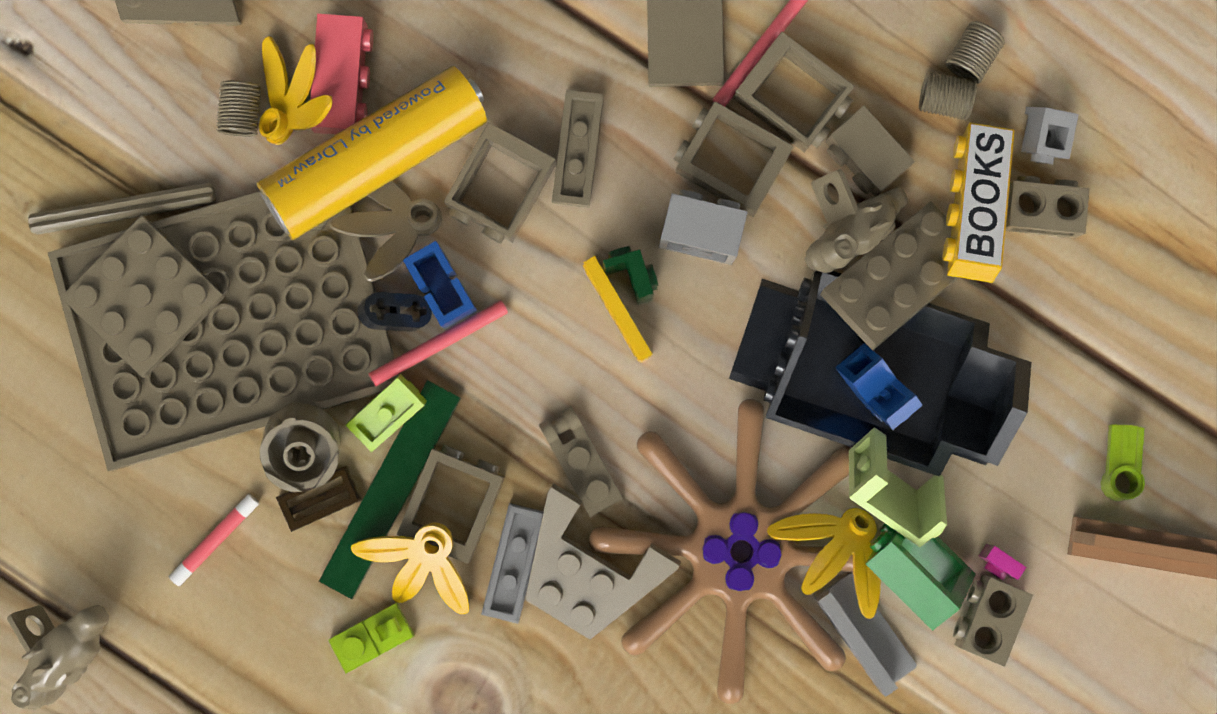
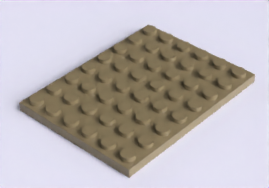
(272, 341)

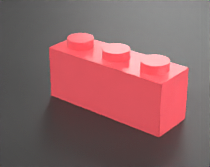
(341, 69)

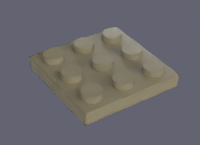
(143, 296)

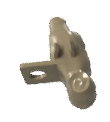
(850, 226)
(56, 655)

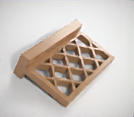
(1143, 548)

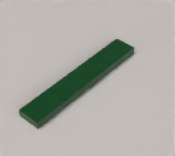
(390, 488)

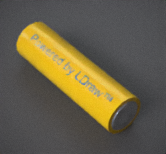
(373, 151)

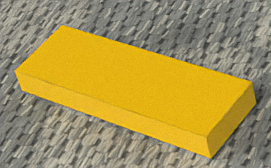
(617, 309)

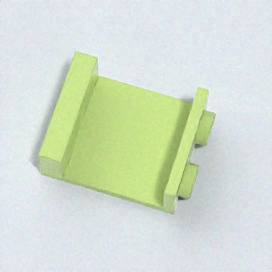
(909, 511)

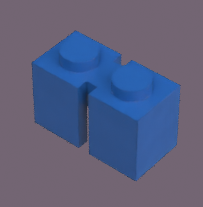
(434, 273)

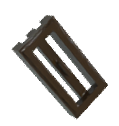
(288, 512)

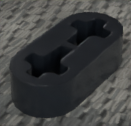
(395, 303)

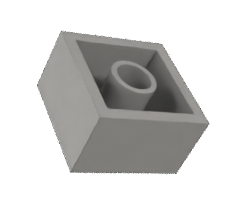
(703, 227)

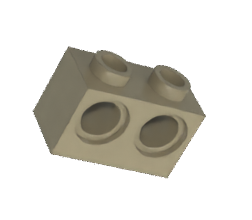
(1045, 216)
(1003, 623)

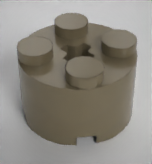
(295, 427)

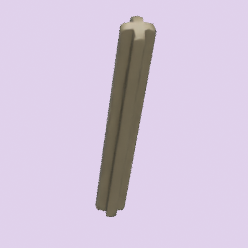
(122, 208)

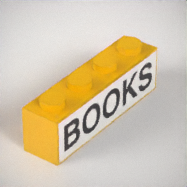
(979, 202)

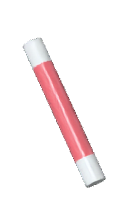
(213, 540)

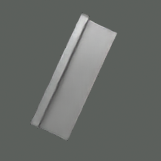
(868, 639)

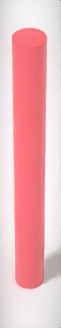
(779, 25)
(438, 343)

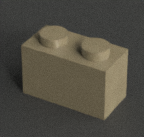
(868, 152)

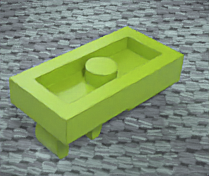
(386, 412)
(371, 638)

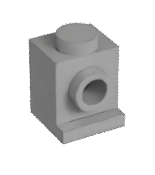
(1049, 134)

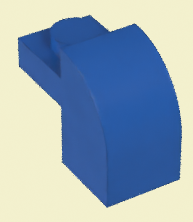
(878, 387)

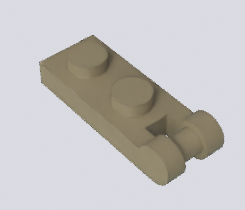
(581, 463)

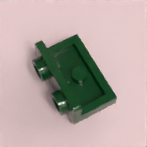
(642, 277)

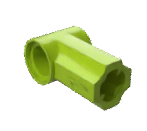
(1124, 457)

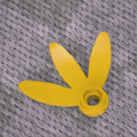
(286, 104)
(847, 540)
(422, 559)

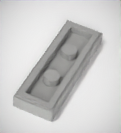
(513, 564)

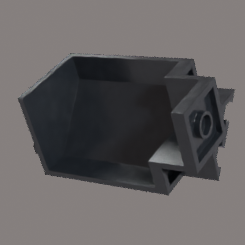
(966, 390)

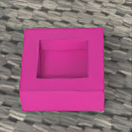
(1000, 563)

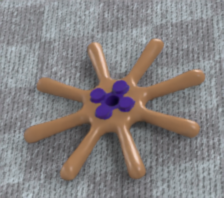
(710, 545)

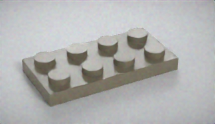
(894, 278)

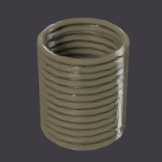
(975, 51)
(947, 95)
(238, 108)

